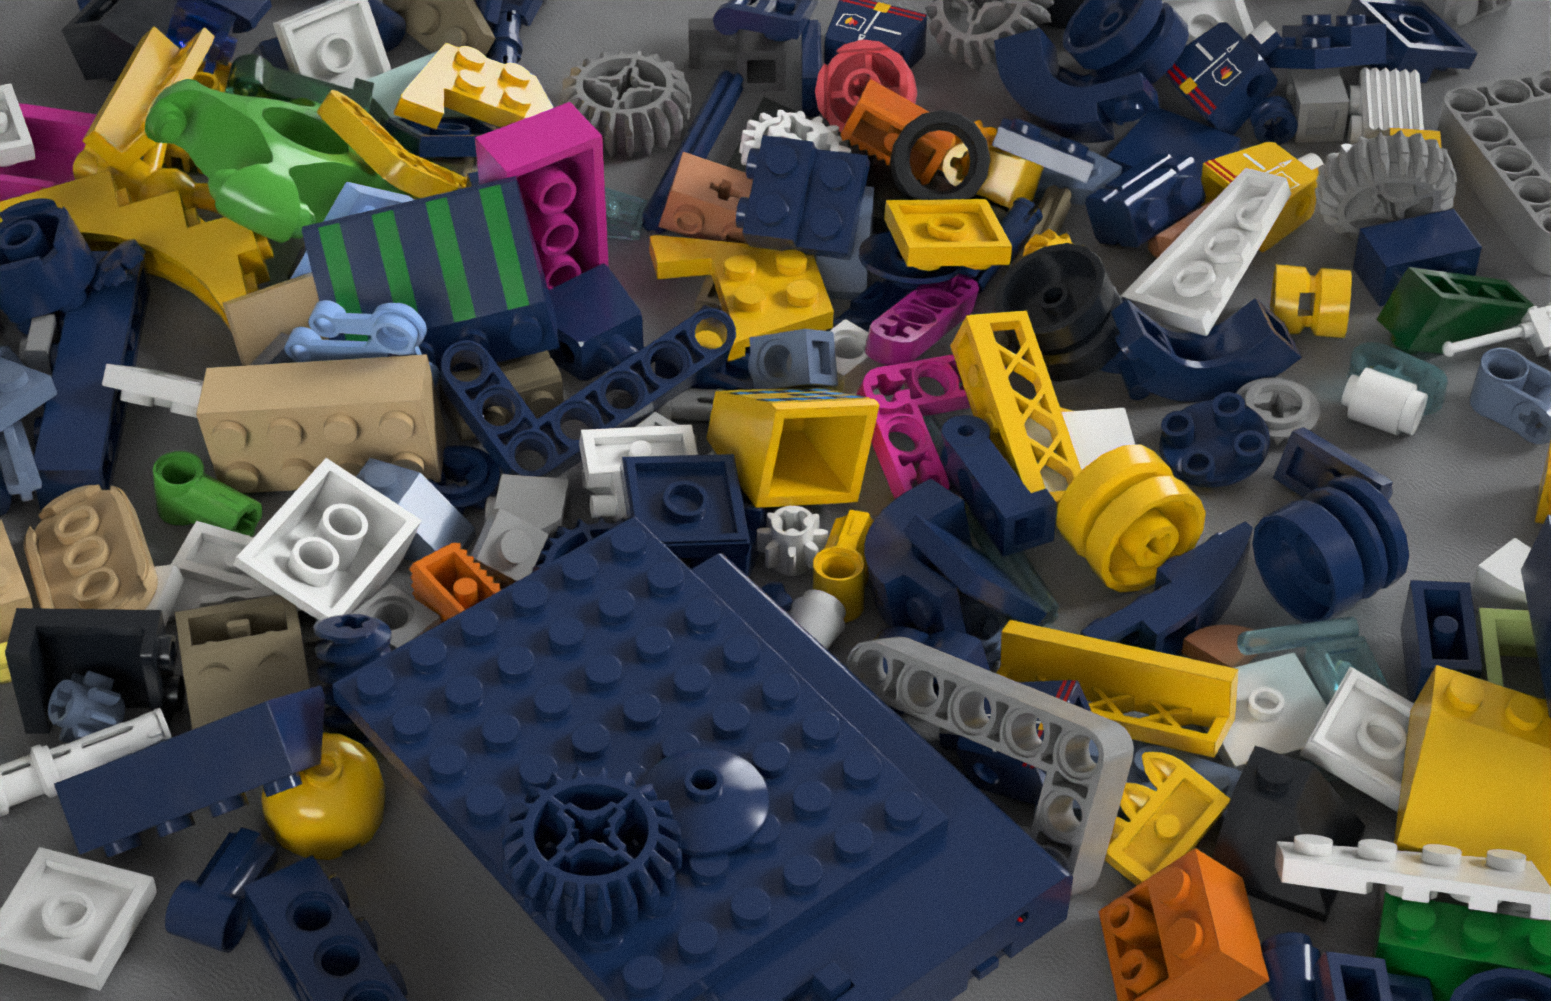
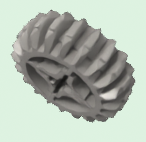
(987, 22)
(630, 100)
(1384, 182)

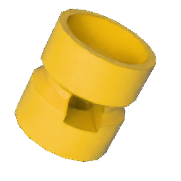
(1328, 304)

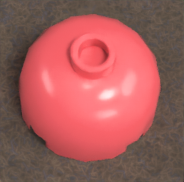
(848, 73)

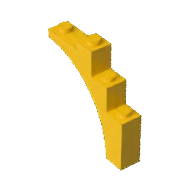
(207, 259)

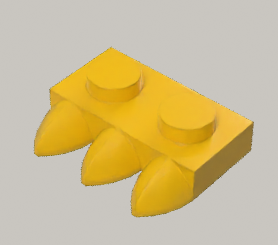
(1162, 821)

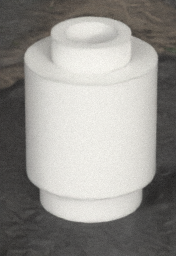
(1384, 402)

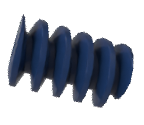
(350, 645)

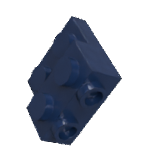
(1415, 37)
(1330, 45)
(802, 198)

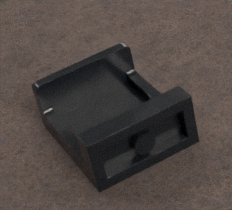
(116, 643)

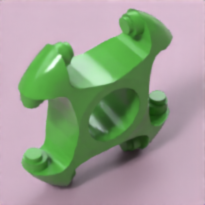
(264, 157)

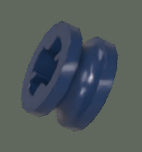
(1272, 108)

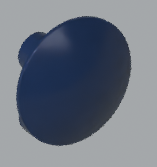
(1214, 441)

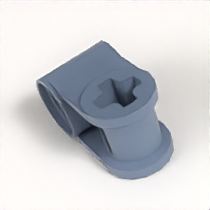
(1514, 394)

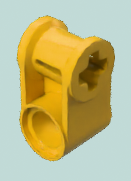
(1006, 178)

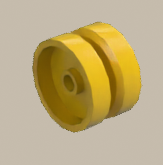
(1129, 516)

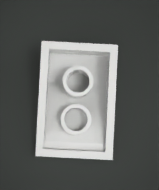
(330, 543)

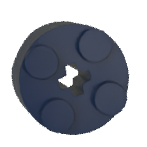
(42, 261)

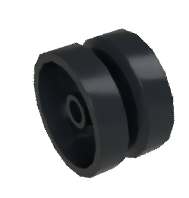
(1067, 306)

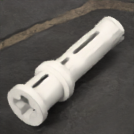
(43, 767)

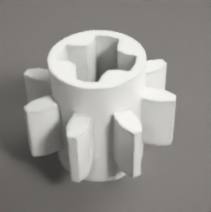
(791, 540)

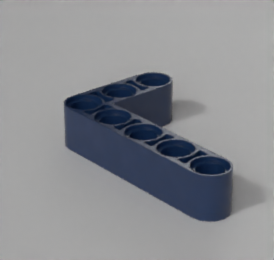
(588, 404)

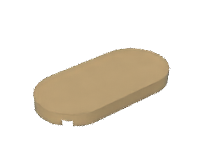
(90, 553)

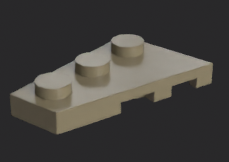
(445, 22)

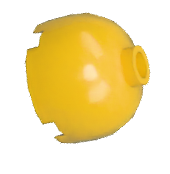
(334, 805)

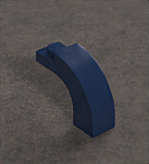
(1082, 114)
(1200, 367)
(902, 574)

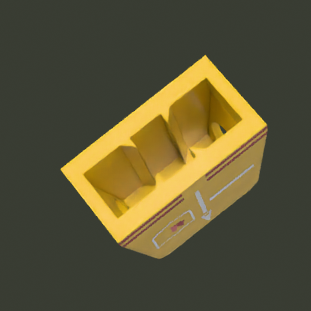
(1271, 159)

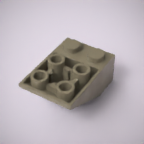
(240, 656)

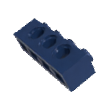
(316, 940)

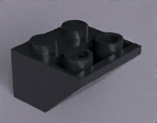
(110, 30)

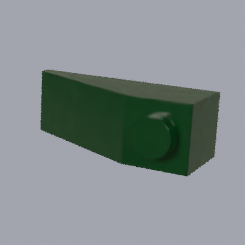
(1450, 307)

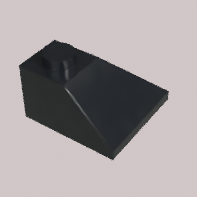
(1274, 804)

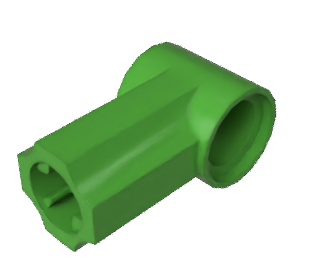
(191, 495)

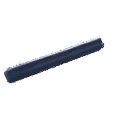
(697, 140)

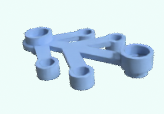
(392, 327)

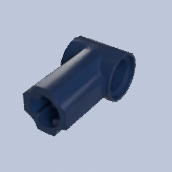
(215, 905)

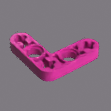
(906, 416)

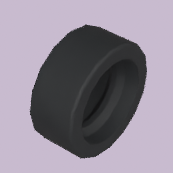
(948, 122)

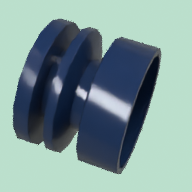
(1330, 549)

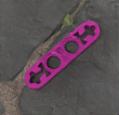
(920, 320)

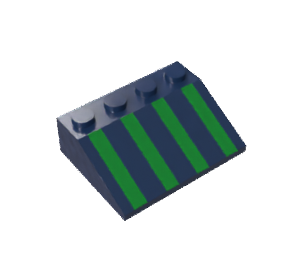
(450, 256)

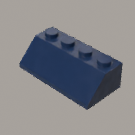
(195, 771)

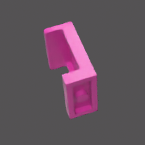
(56, 143)

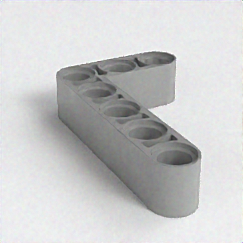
(1484, 136)
(1013, 732)

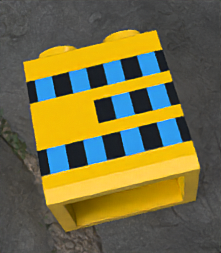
(795, 443)

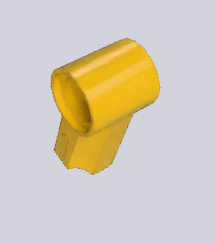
(842, 564)

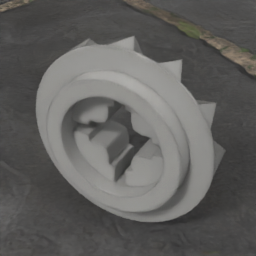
(1292, 400)

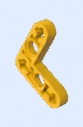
(385, 153)

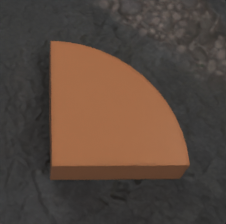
(1217, 645)

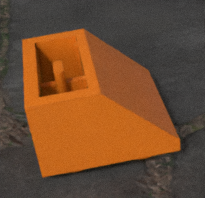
(1184, 935)

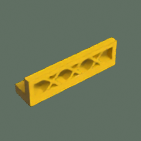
(156, 62)
(993, 400)
(1129, 679)

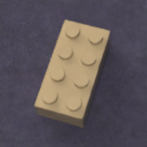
(281, 420)

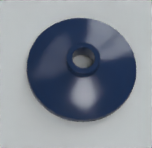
(884, 259)
(714, 818)

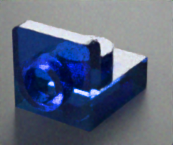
(193, 16)

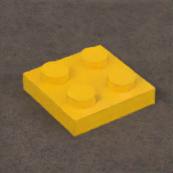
(947, 233)

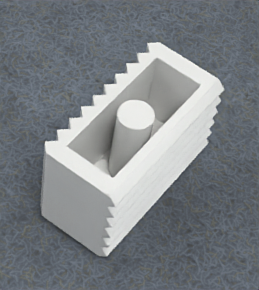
(1384, 102)

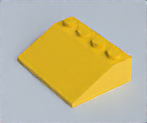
(1477, 770)

